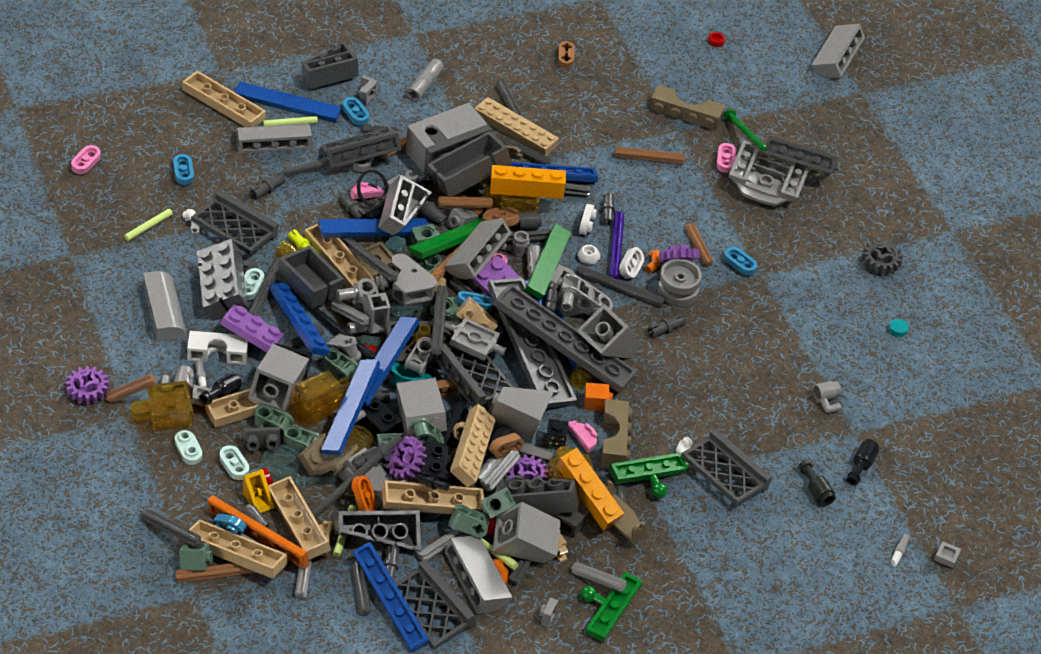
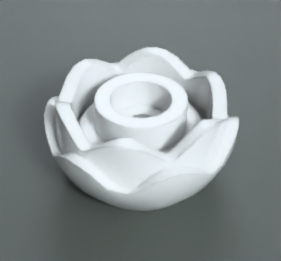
(588, 255)

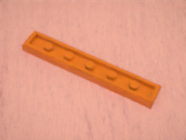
(261, 533)

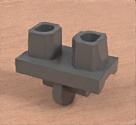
(261, 438)

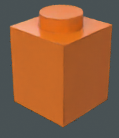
(595, 396)

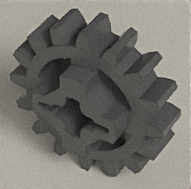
(882, 257)

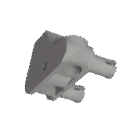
(413, 284)
(579, 297)
(369, 303)

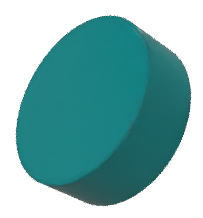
(898, 328)

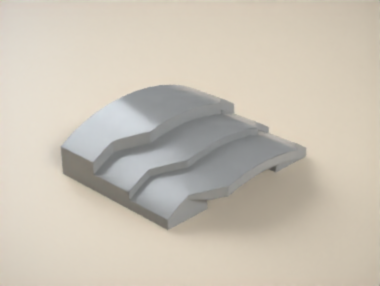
(766, 179)

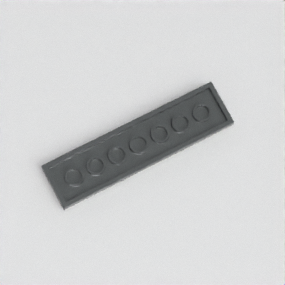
(563, 337)
(535, 355)

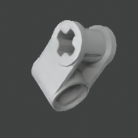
(345, 345)
(418, 358)

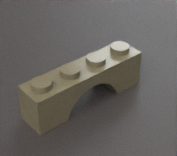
(705, 114)
(616, 419)

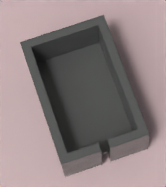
(310, 276)

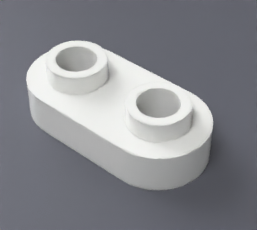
(586, 224)
(631, 263)

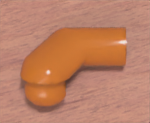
(655, 264)
(502, 570)

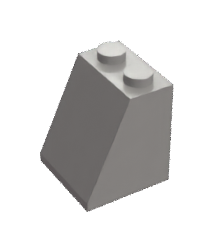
(609, 334)
(277, 377)
(420, 400)
(520, 410)
(526, 534)

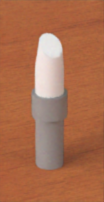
(200, 373)
(900, 549)

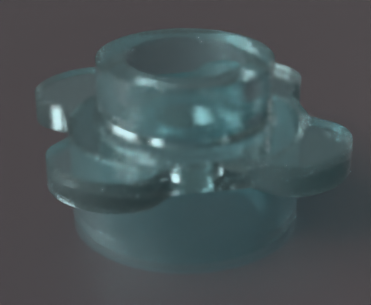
(393, 247)

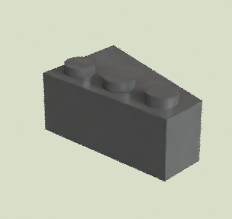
(330, 67)

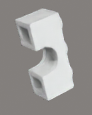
(203, 343)

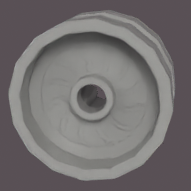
(679, 282)

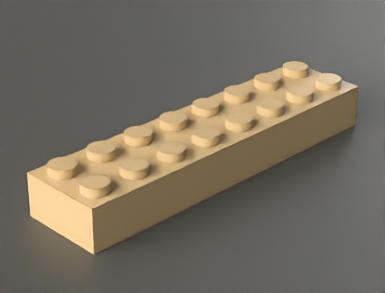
(223, 100)
(517, 127)
(338, 256)
(232, 408)
(472, 445)
(417, 496)
(299, 517)
(241, 550)

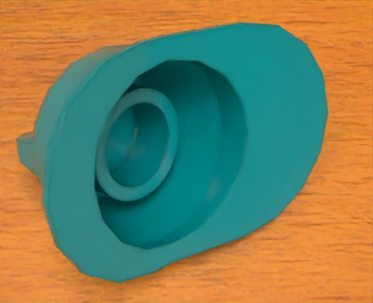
(400, 374)

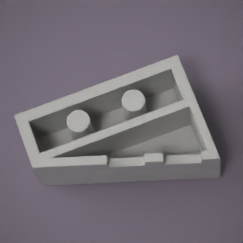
(401, 204)
(376, 475)

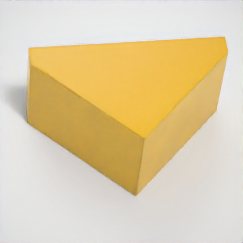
(257, 491)

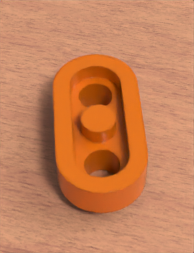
(364, 493)

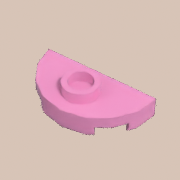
(367, 191)
(584, 435)

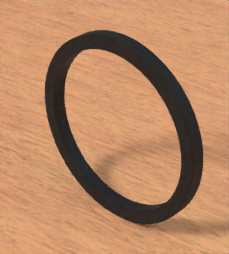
(359, 183)

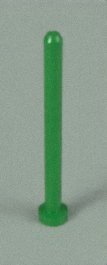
(730, 116)

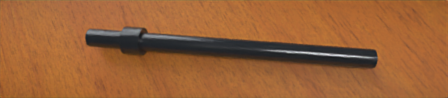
(339, 330)
(430, 481)

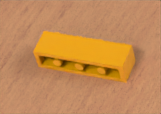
(527, 182)
(590, 489)

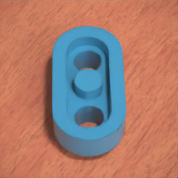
(355, 111)
(183, 169)
(743, 262)
(484, 301)
(230, 523)

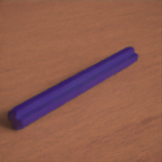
(616, 247)

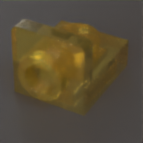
(580, 377)

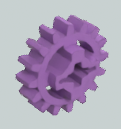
(679, 252)
(87, 385)
(406, 458)
(529, 468)

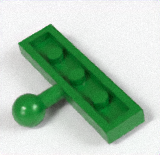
(651, 469)
(611, 608)

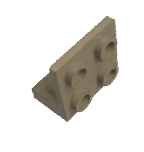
(317, 463)

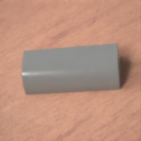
(838, 50)
(274, 138)
(478, 249)
(164, 306)
(477, 574)

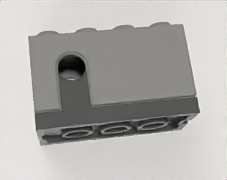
(442, 134)

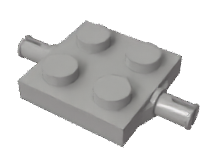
(474, 338)

